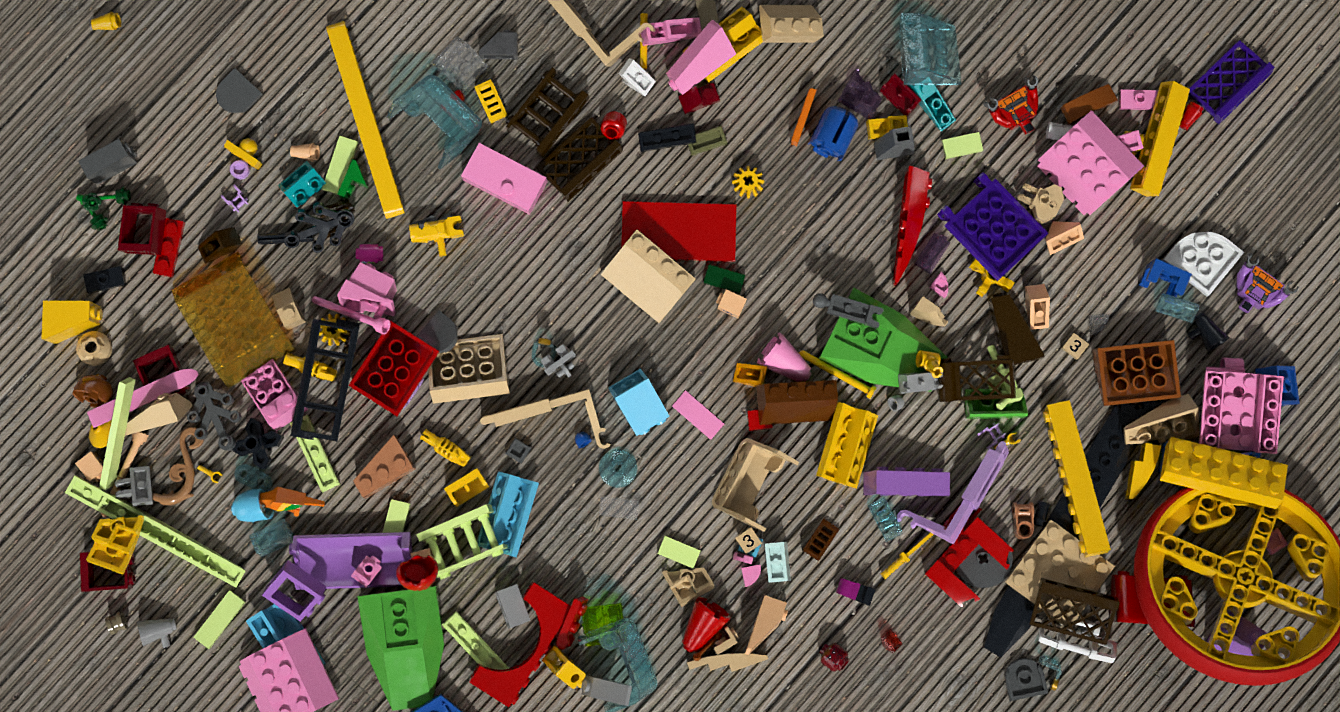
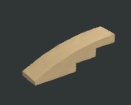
(734, 660)

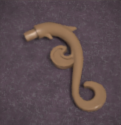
(175, 470)

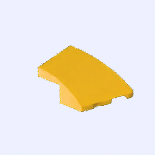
(115, 542)

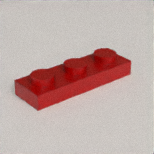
(166, 262)

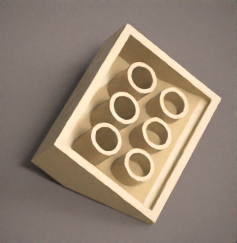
(648, 276)
(470, 370)

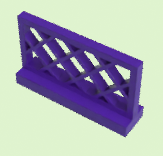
(1245, 89)

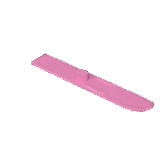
(145, 395)

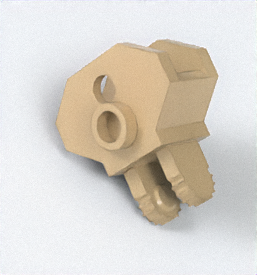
(1042, 200)

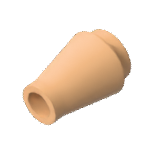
(306, 151)

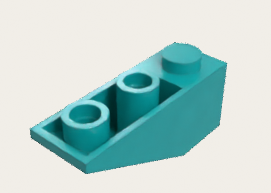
(934, 105)

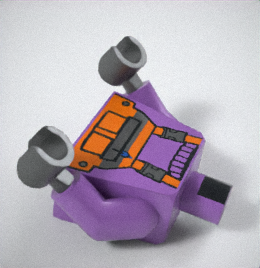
(1259, 287)

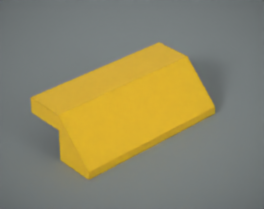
(742, 34)
(847, 445)

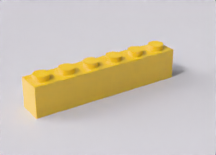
(1160, 138)

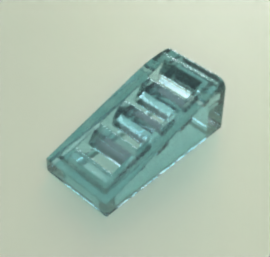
(889, 536)

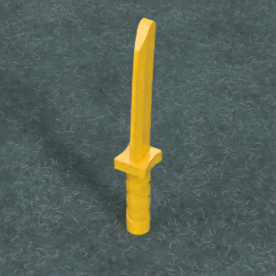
(903, 558)

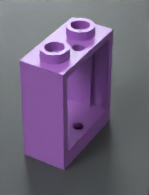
(303, 580)

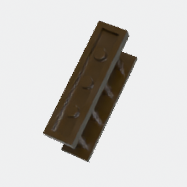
(554, 129)

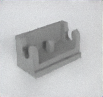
(918, 382)
(512, 606)

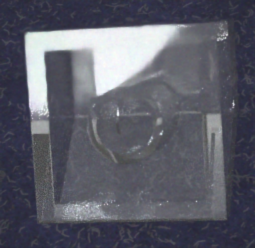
(460, 64)

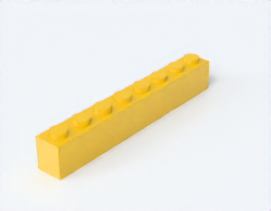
(1077, 479)

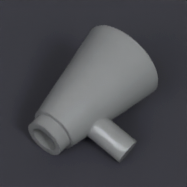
(155, 629)

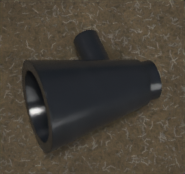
(1210, 332)

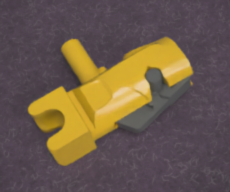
(434, 229)

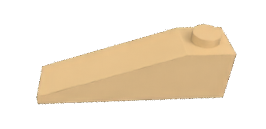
(161, 412)
(1172, 419)

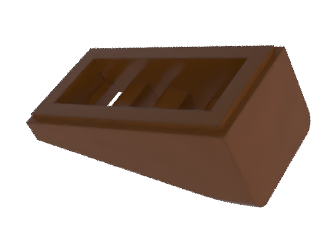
(817, 556)

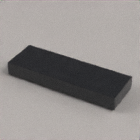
(667, 137)

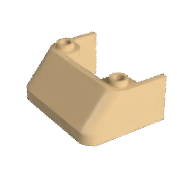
(745, 478)

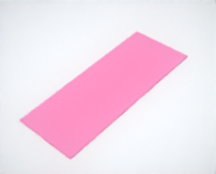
(698, 415)

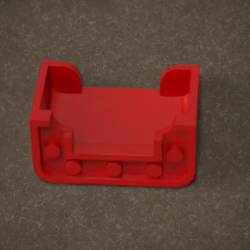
(1129, 608)

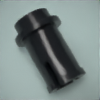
(1041, 514)

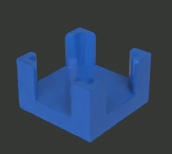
(1159, 269)

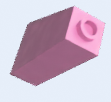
(701, 58)

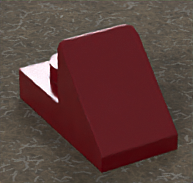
(699, 98)

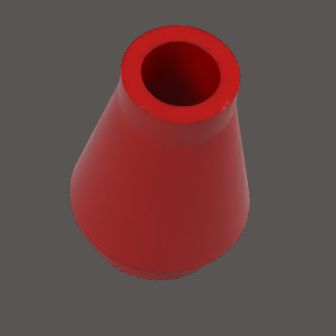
(1190, 115)

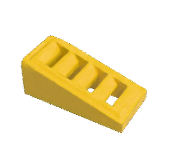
(484, 86)

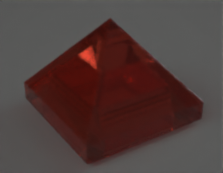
(890, 641)

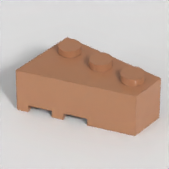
(384, 469)

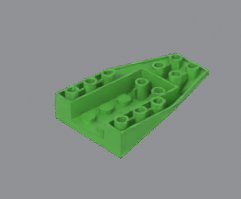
(880, 352)
(404, 643)

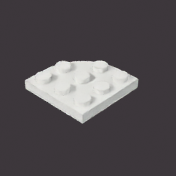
(1206, 257)

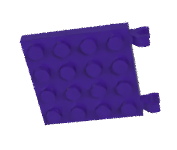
(994, 227)

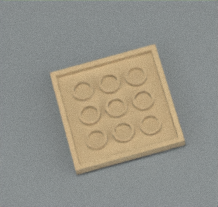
(1058, 559)

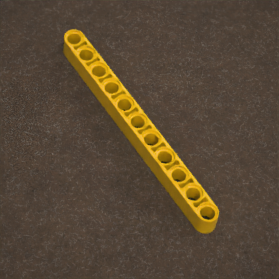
(365, 119)

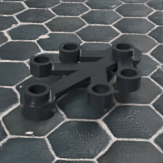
(320, 226)

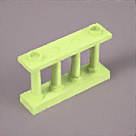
(447, 529)

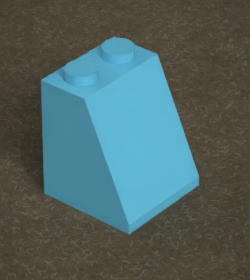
(639, 402)

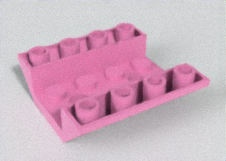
(1254, 412)

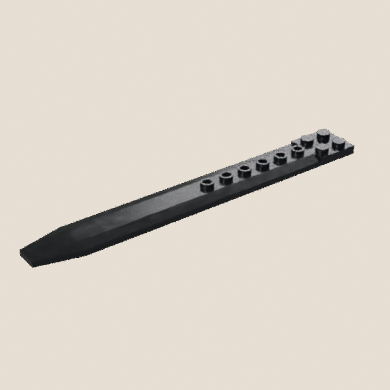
(1105, 463)

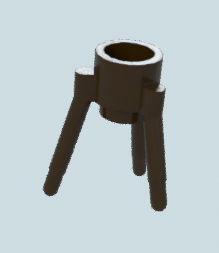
(342, 204)

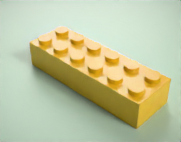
(1224, 472)

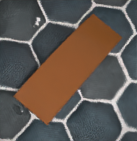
(1088, 102)

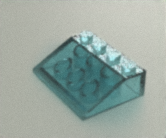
(928, 51)

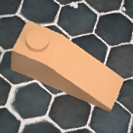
(767, 620)

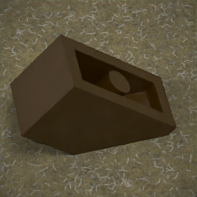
(219, 244)

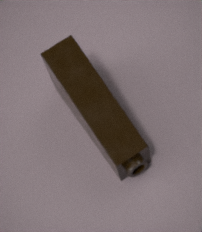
(1012, 331)

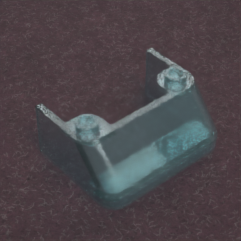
(444, 109)
(626, 637)

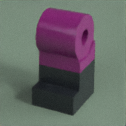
(855, 591)

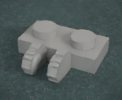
(140, 486)

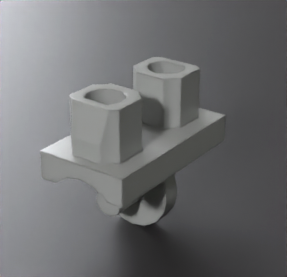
(551, 366)

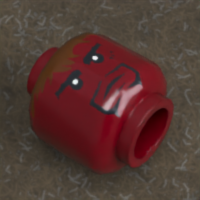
(834, 657)

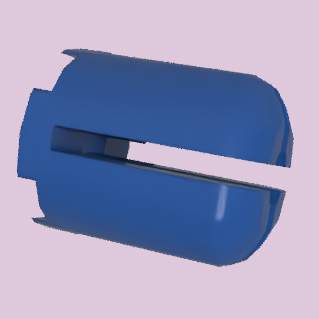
(834, 132)

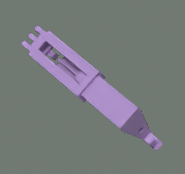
(971, 497)

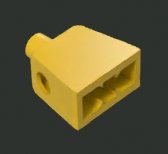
(568, 672)

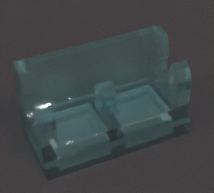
(272, 538)

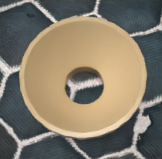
(102, 352)

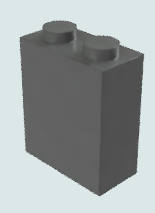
(108, 161)

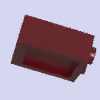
(128, 227)
(153, 357)
(87, 576)

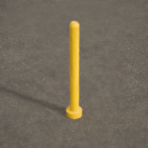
(839, 374)

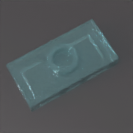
(1177, 307)

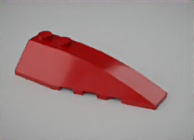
(911, 217)

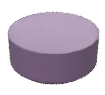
(239, 169)

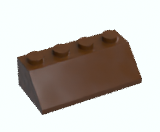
(796, 402)

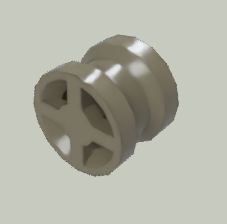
(116, 622)

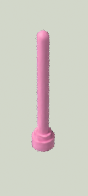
(380, 325)

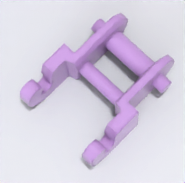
(232, 201)
(991, 433)

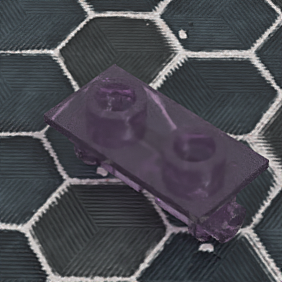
(932, 253)

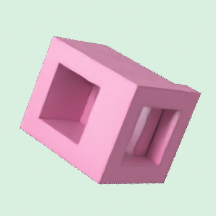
(362, 575)

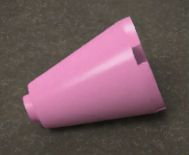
(784, 359)

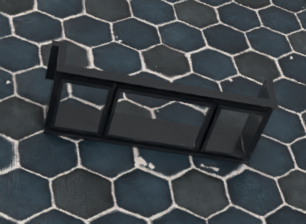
(306, 375)

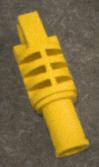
(319, 370)
(446, 448)

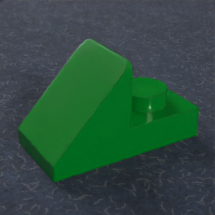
(353, 176)

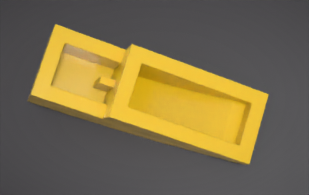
(1141, 470)

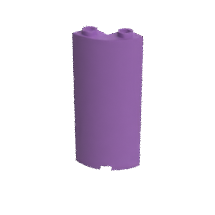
(336, 556)

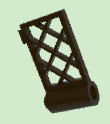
(952, 379)

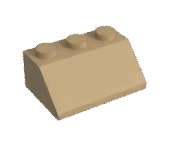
(790, 24)

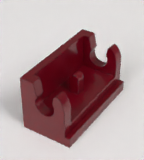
(900, 95)

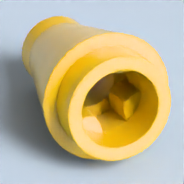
(108, 21)

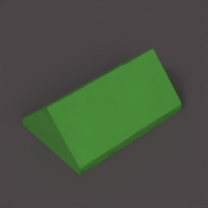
(987, 407)

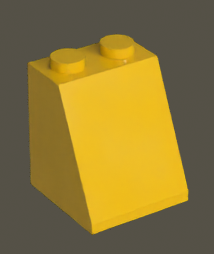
(68, 318)

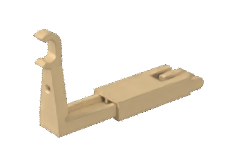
(583, 30)
(546, 405)

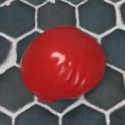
(417, 572)

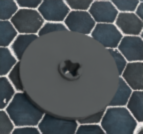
(984, 574)

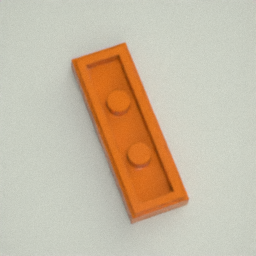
(803, 116)

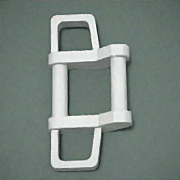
(1091, 652)

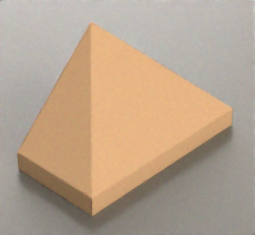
(1063, 235)

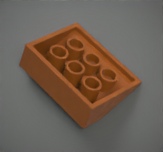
(1137, 372)

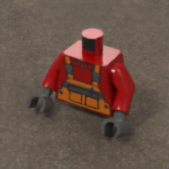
(1016, 108)

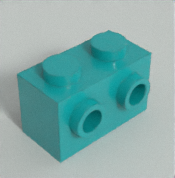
(302, 184)

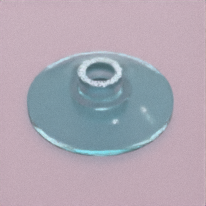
(620, 478)

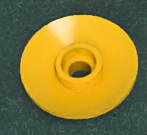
(99, 435)

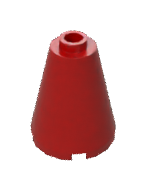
(703, 624)

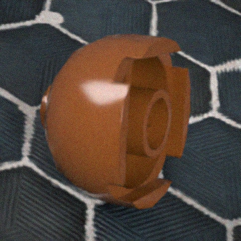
(94, 390)

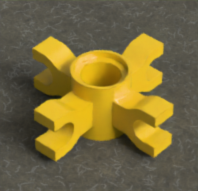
(987, 281)

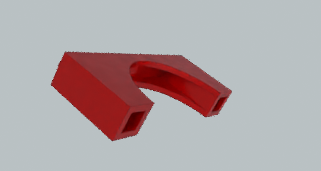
(506, 683)

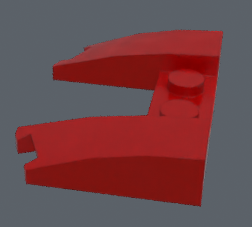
(976, 534)

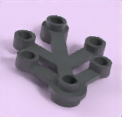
(212, 413)

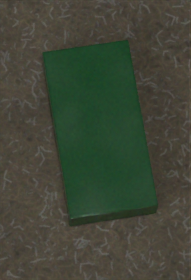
(724, 279)

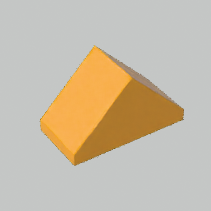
(749, 374)

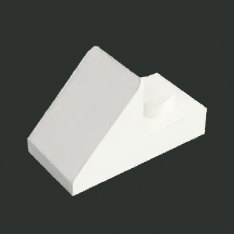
(636, 77)

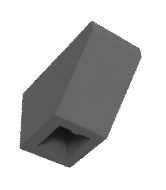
(895, 144)

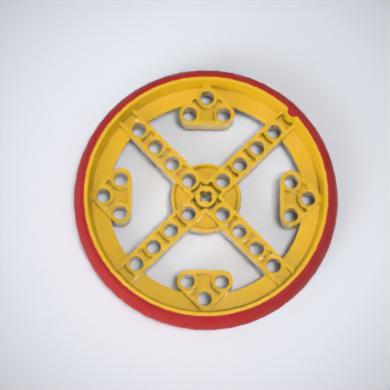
(1170, 623)

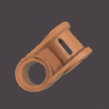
(1023, 515)

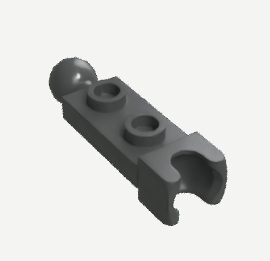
(848, 309)

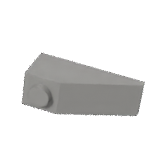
(606, 690)

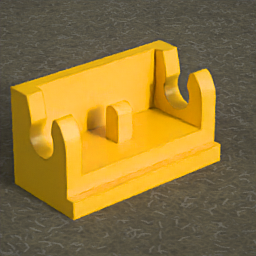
(466, 487)

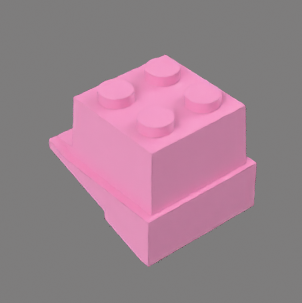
(369, 291)

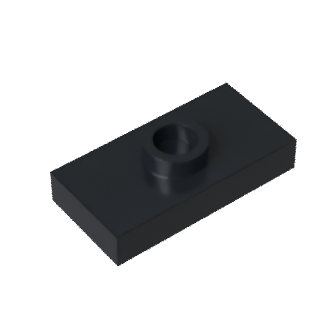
(104, 279)

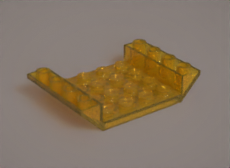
(231, 320)

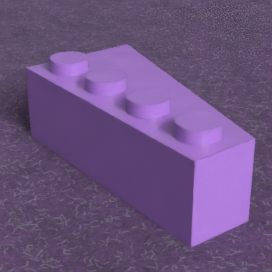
(906, 482)

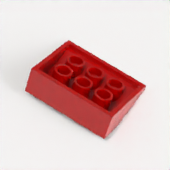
(394, 369)

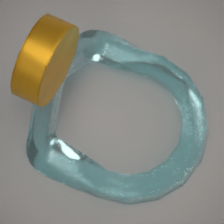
(542, 341)
(1042, 659)

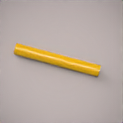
(643, 49)

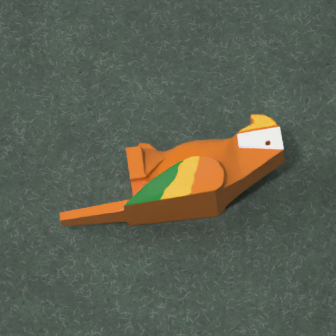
(286, 499)

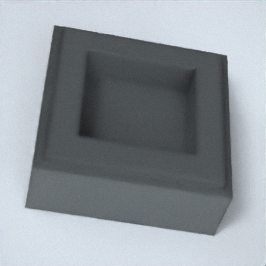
(518, 450)

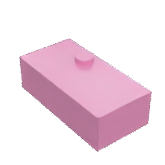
(504, 178)

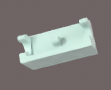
(777, 562)

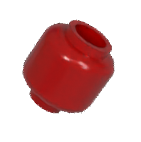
(613, 125)

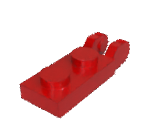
(571, 623)

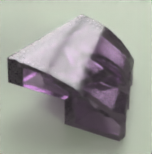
(860, 96)

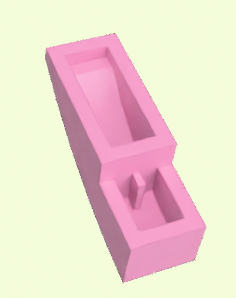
(672, 31)

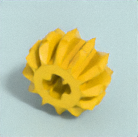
(755, 181)
(327, 335)

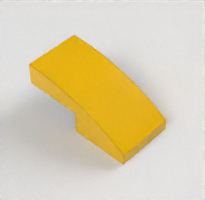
(878, 127)

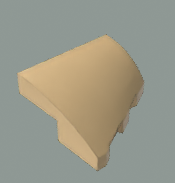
(928, 313)
(688, 584)

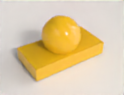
(245, 151)

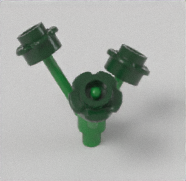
(92, 201)

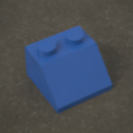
(1290, 389)

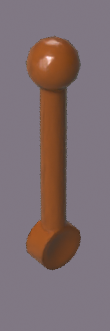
(697, 656)

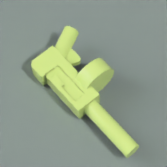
(995, 380)

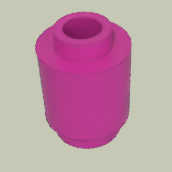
(369, 253)

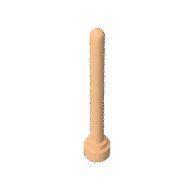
(138, 439)

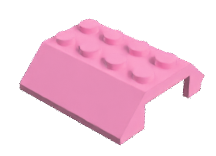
(1089, 163)
(288, 676)

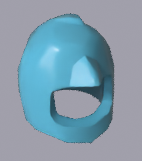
(248, 508)

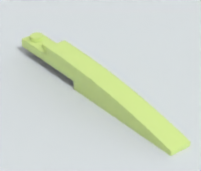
(157, 531)

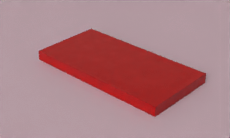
(684, 229)

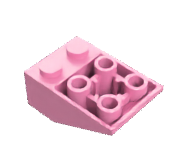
(272, 394)

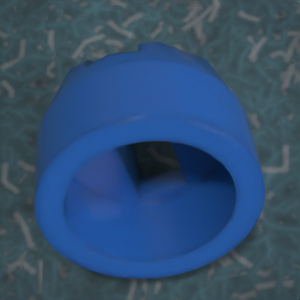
(582, 439)

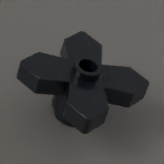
(258, 443)

